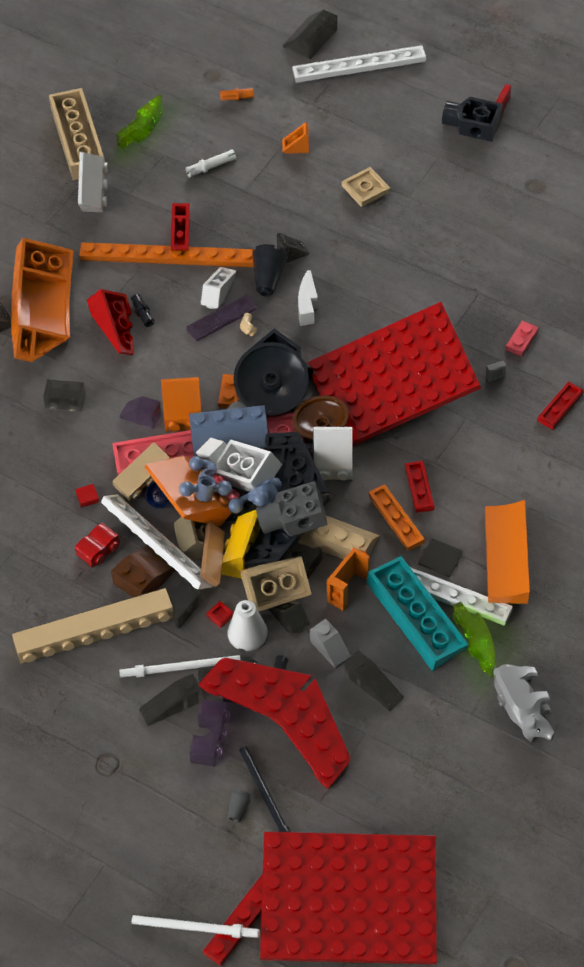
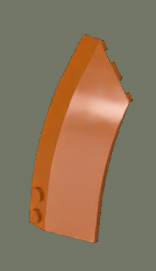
(40, 298)

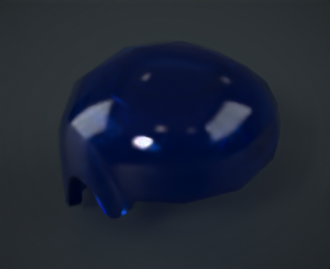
(156, 497)

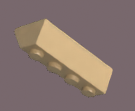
(340, 538)

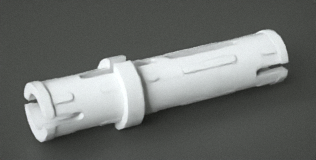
(204, 165)

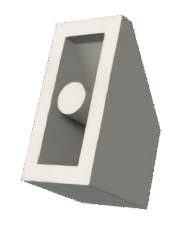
(329, 643)

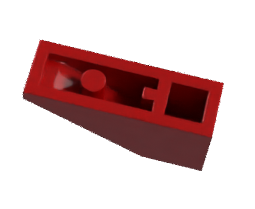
(180, 227)

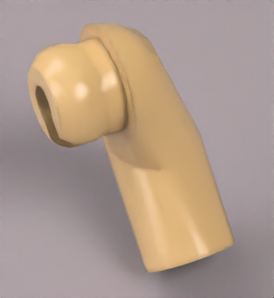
(246, 325)

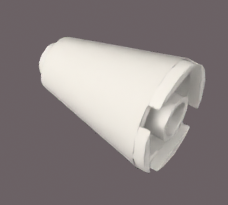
(247, 627)

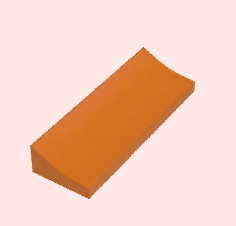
(507, 553)

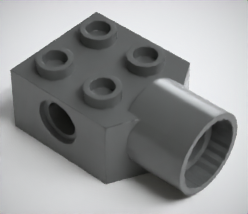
(294, 511)

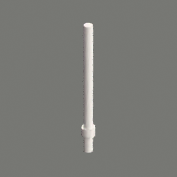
(140, 671)
(236, 930)

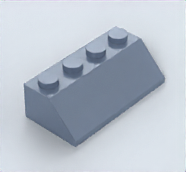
(239, 424)

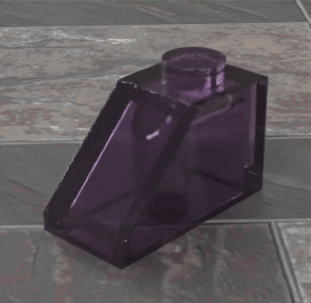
(142, 411)

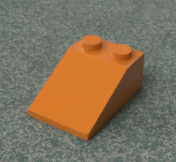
(180, 399)

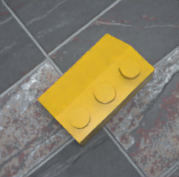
(243, 536)

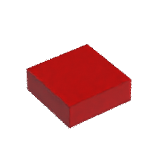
(87, 495)
(220, 614)

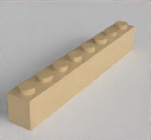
(93, 626)

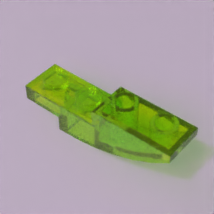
(145, 122)
(479, 637)

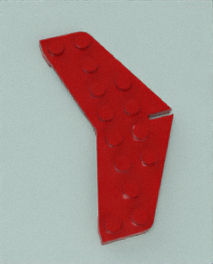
(299, 713)

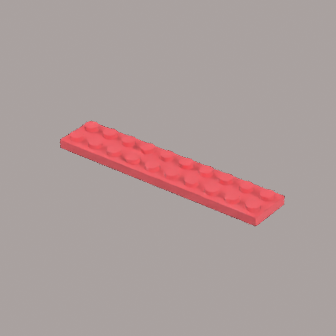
(180, 443)

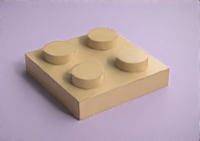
(365, 186)

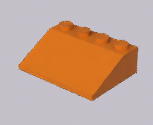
(169, 476)

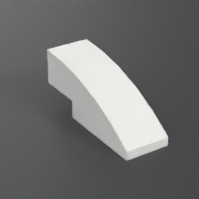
(307, 300)

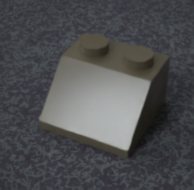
(190, 537)

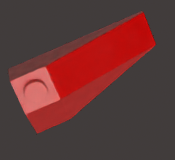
(112, 315)

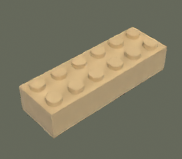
(74, 127)

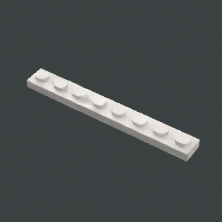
(359, 64)
(155, 540)

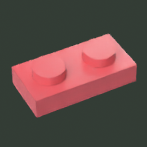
(522, 338)

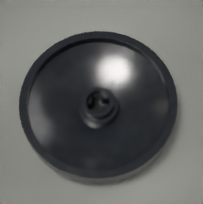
(271, 377)

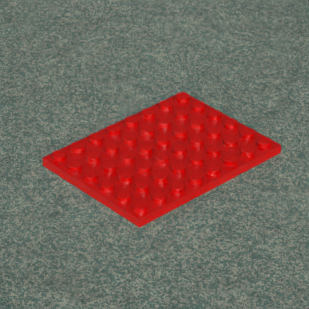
(397, 372)
(349, 898)

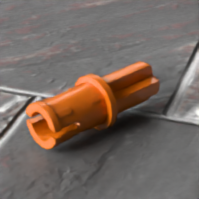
(237, 94)

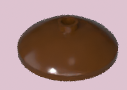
(319, 412)

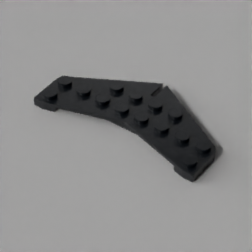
(296, 470)

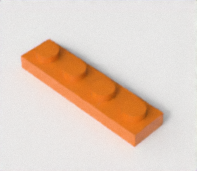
(396, 517)

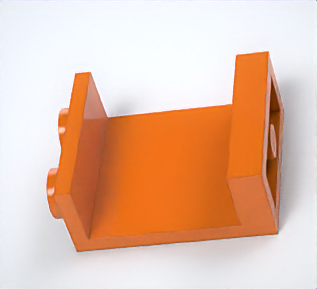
(337, 588)

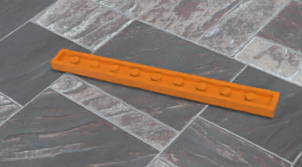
(164, 255)

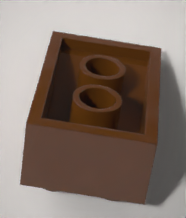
(141, 572)

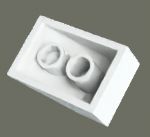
(333, 452)

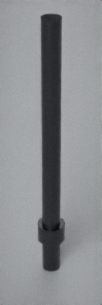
(264, 790)

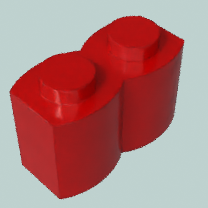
(97, 545)

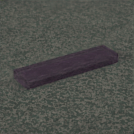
(221, 317)

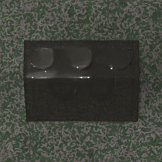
(312, 34)

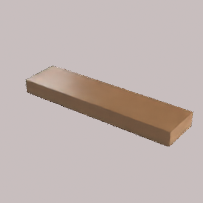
(212, 554)

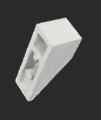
(217, 287)

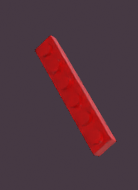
(244, 914)

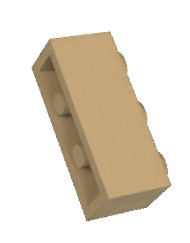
(135, 476)

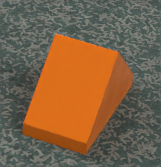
(297, 140)

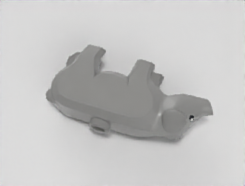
(521, 703)

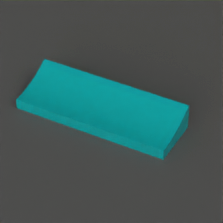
(416, 612)

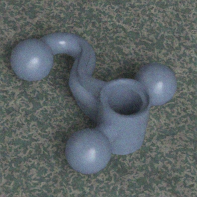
(206, 484)
(260, 495)

